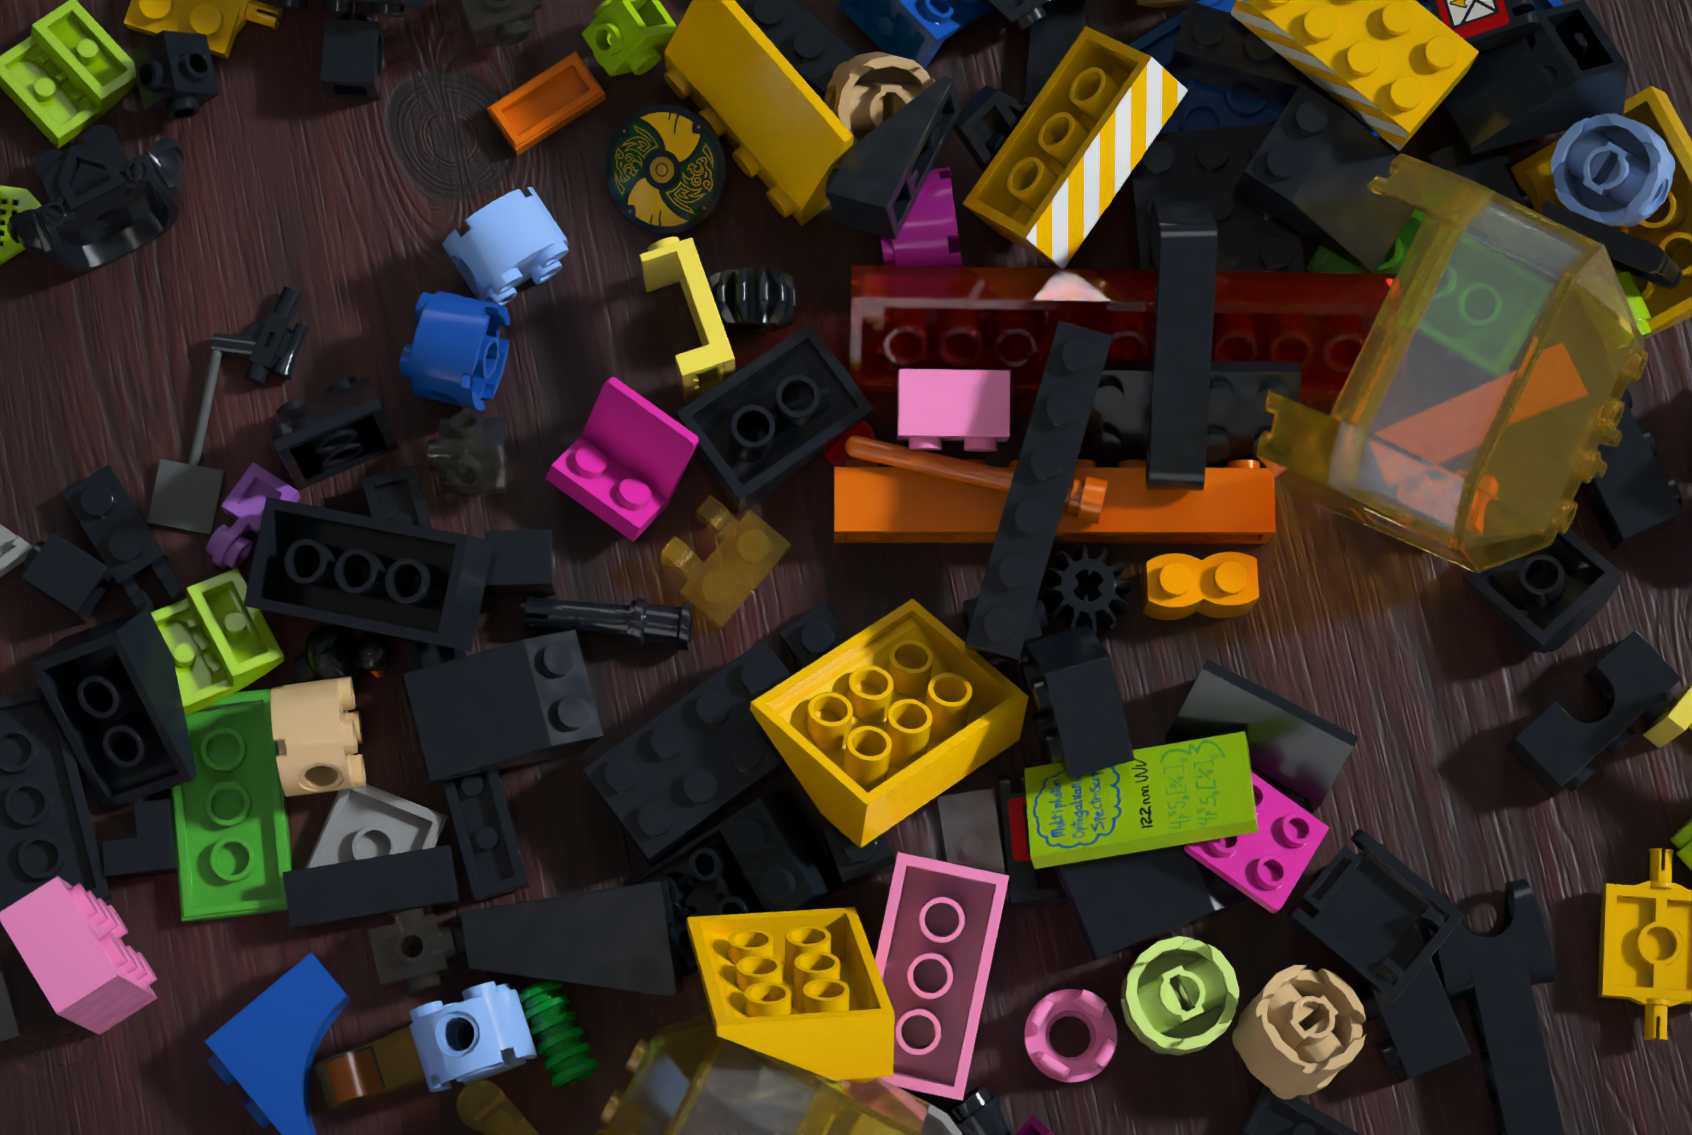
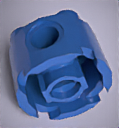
(456, 349)

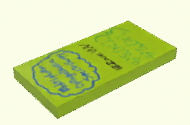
(1154, 802)

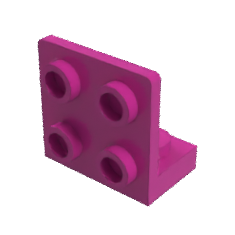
(625, 460)
(1268, 861)

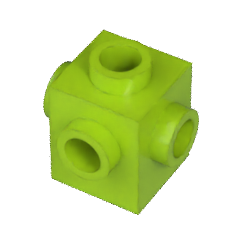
(629, 35)

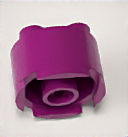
(930, 229)

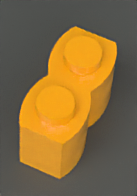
(1215, 587)

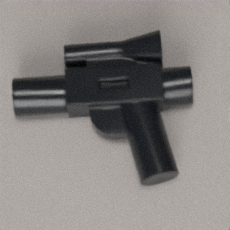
(268, 344)

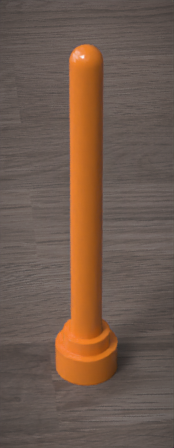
(1083, 497)

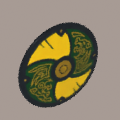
(665, 169)

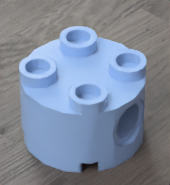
(1612, 170)
(507, 246)
(499, 1040)

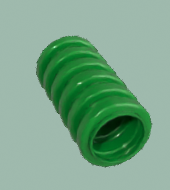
(557, 1033)

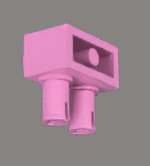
(953, 407)

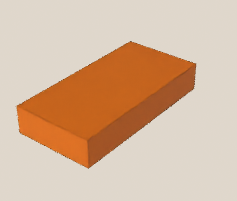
(546, 103)

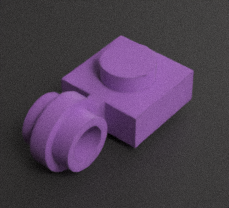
(246, 506)

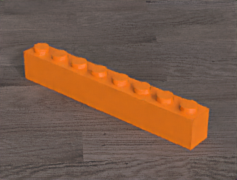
(918, 507)

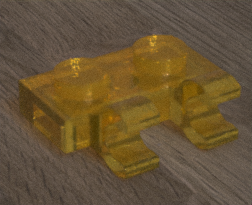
(734, 568)

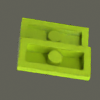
(66, 73)
(216, 641)

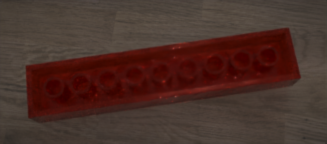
(1011, 315)

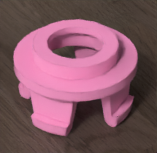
(1077, 1004)

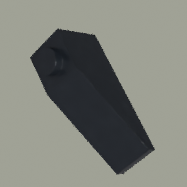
(891, 163)

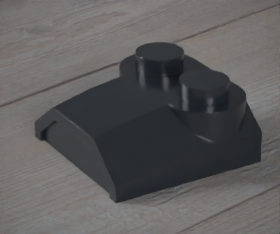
(1548, 591)

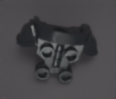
(101, 201)

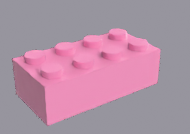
(79, 955)
(937, 967)

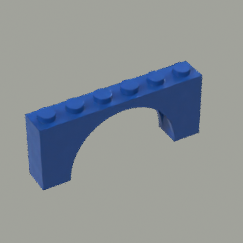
(275, 1043)

